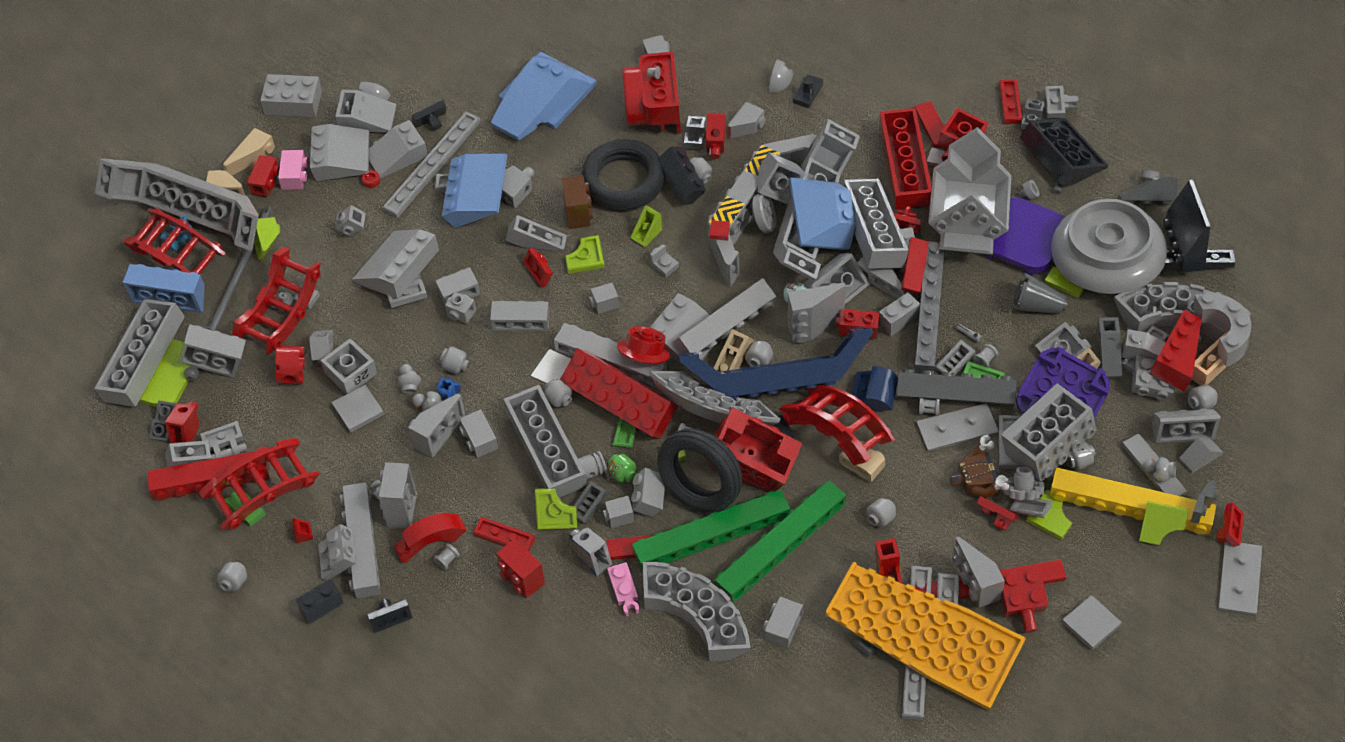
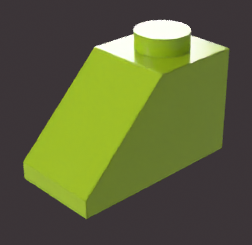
(265, 235)

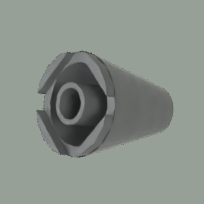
(1038, 297)

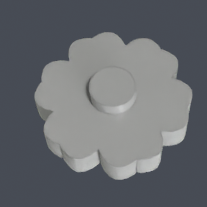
(1024, 485)

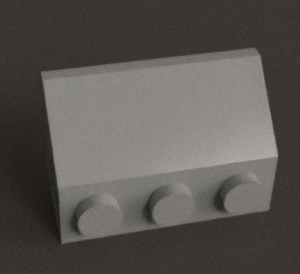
(841, 270)
(1185, 425)

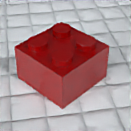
(520, 568)

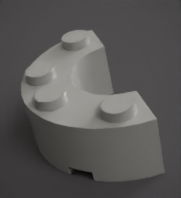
(1232, 317)

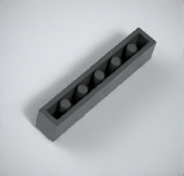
(957, 388)

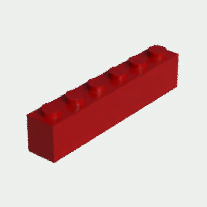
(193, 476)

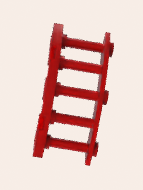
(143, 246)
(266, 298)
(830, 426)
(249, 463)

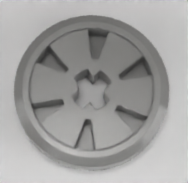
(764, 213)

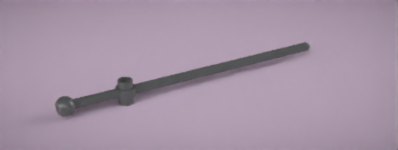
(192, 373)

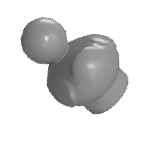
(408, 380)
(433, 398)
(1163, 468)

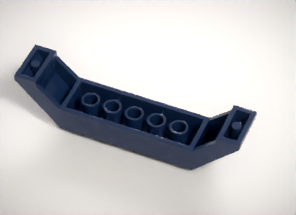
(784, 374)

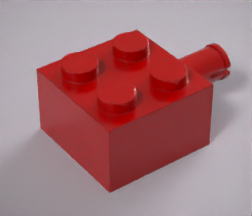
(958, 126)
(1024, 595)

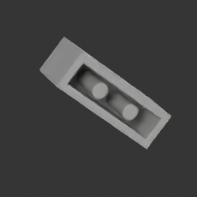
(520, 316)

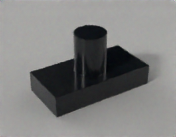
(808, 91)
(430, 115)
(389, 615)

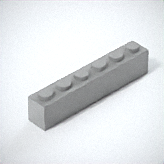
(726, 318)
(572, 337)
(359, 518)

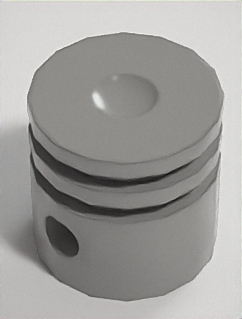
(593, 465)

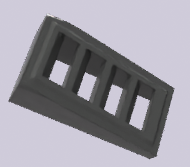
(602, 495)

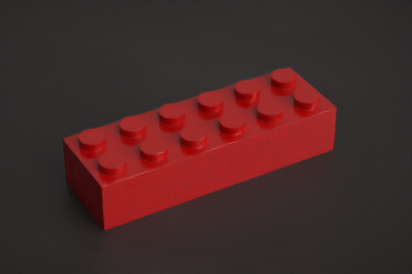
(905, 158)
(619, 393)

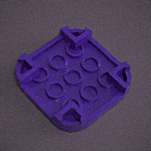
(1028, 237)
(1071, 373)

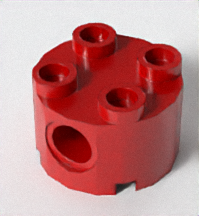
(289, 364)

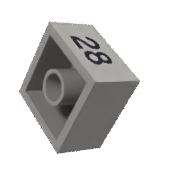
(349, 366)

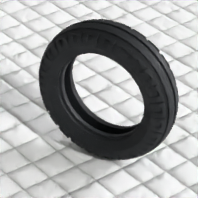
(628, 199)
(713, 450)

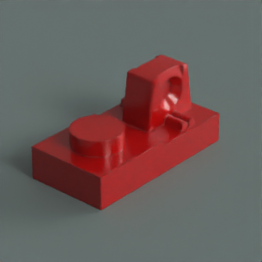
(538, 267)
(1004, 516)
(1232, 525)

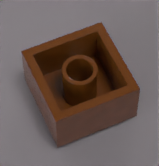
(577, 202)

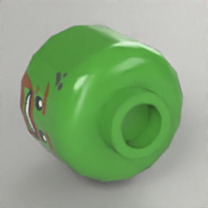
(621, 468)

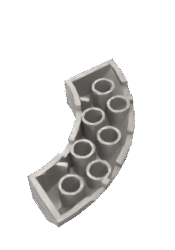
(1163, 306)
(707, 402)
(700, 605)

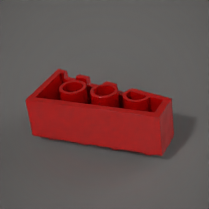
(1178, 355)

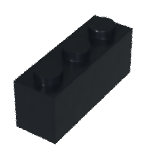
(681, 174)

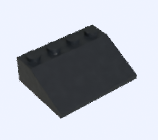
(1062, 150)
(1188, 229)

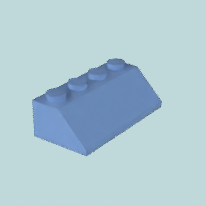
(166, 286)

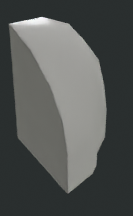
(780, 77)
(374, 89)

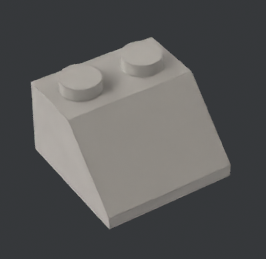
(775, 176)

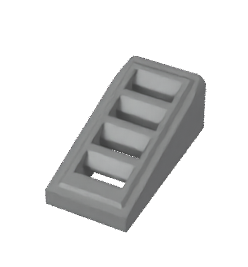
(960, 346)

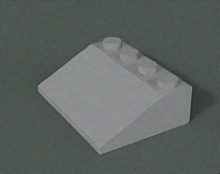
(398, 262)

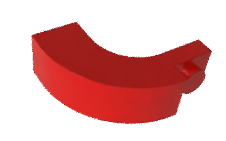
(429, 530)
(888, 559)

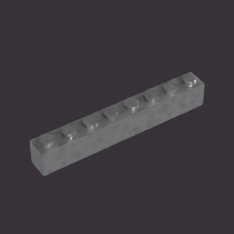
(929, 309)

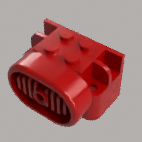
(652, 99)
(760, 449)

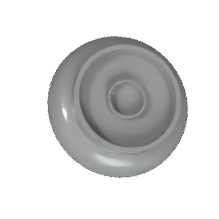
(1109, 247)

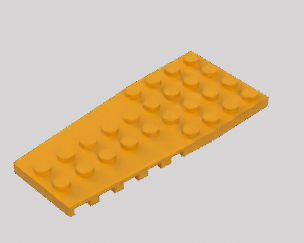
(927, 634)

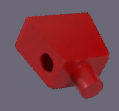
(715, 134)
(182, 423)

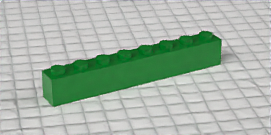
(712, 530)
(781, 541)

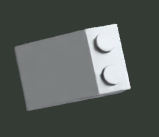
(397, 149)
(436, 425)

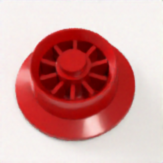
(644, 345)

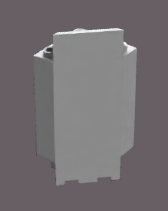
(970, 195)

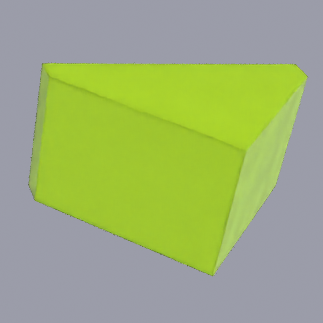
(647, 227)

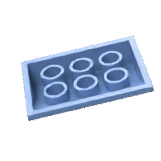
(473, 188)

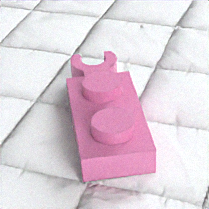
(623, 587)

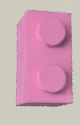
(292, 169)

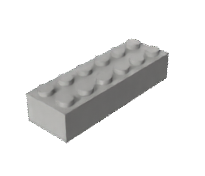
(876, 225)
(139, 352)
(545, 441)

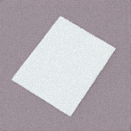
(551, 366)

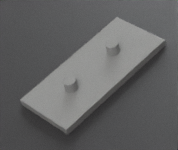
(957, 427)
(1240, 578)

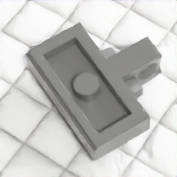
(1058, 102)

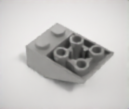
(365, 111)
(978, 573)

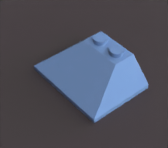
(823, 213)

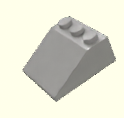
(338, 152)
(814, 311)
(677, 319)

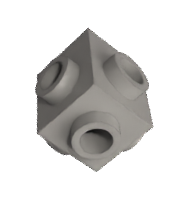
(350, 220)
(460, 307)

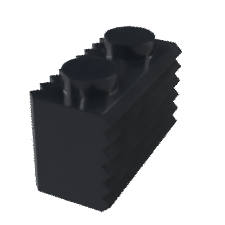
(319, 601)

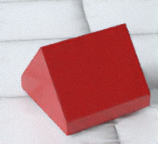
(301, 530)

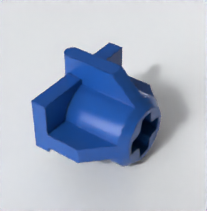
(447, 388)

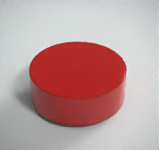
(371, 179)

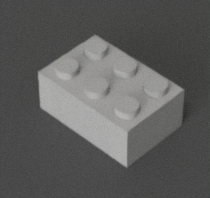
(291, 95)
(211, 350)
(397, 495)

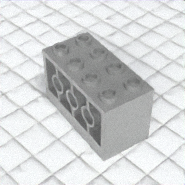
(1049, 432)

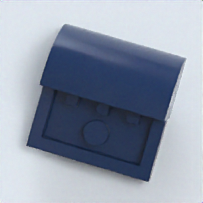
(876, 388)

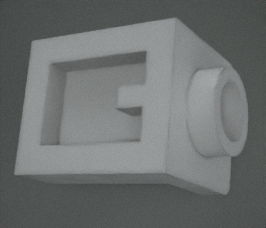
(663, 261)

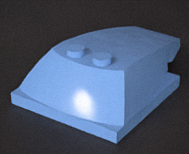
(540, 94)

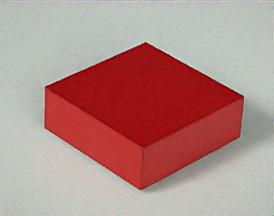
(719, 230)

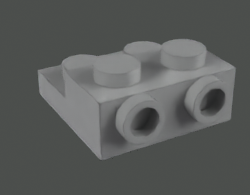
(1066, 338)
(1145, 383)
(336, 552)

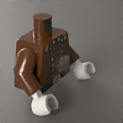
(978, 473)

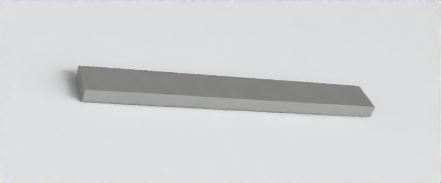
(431, 164)
(914, 682)

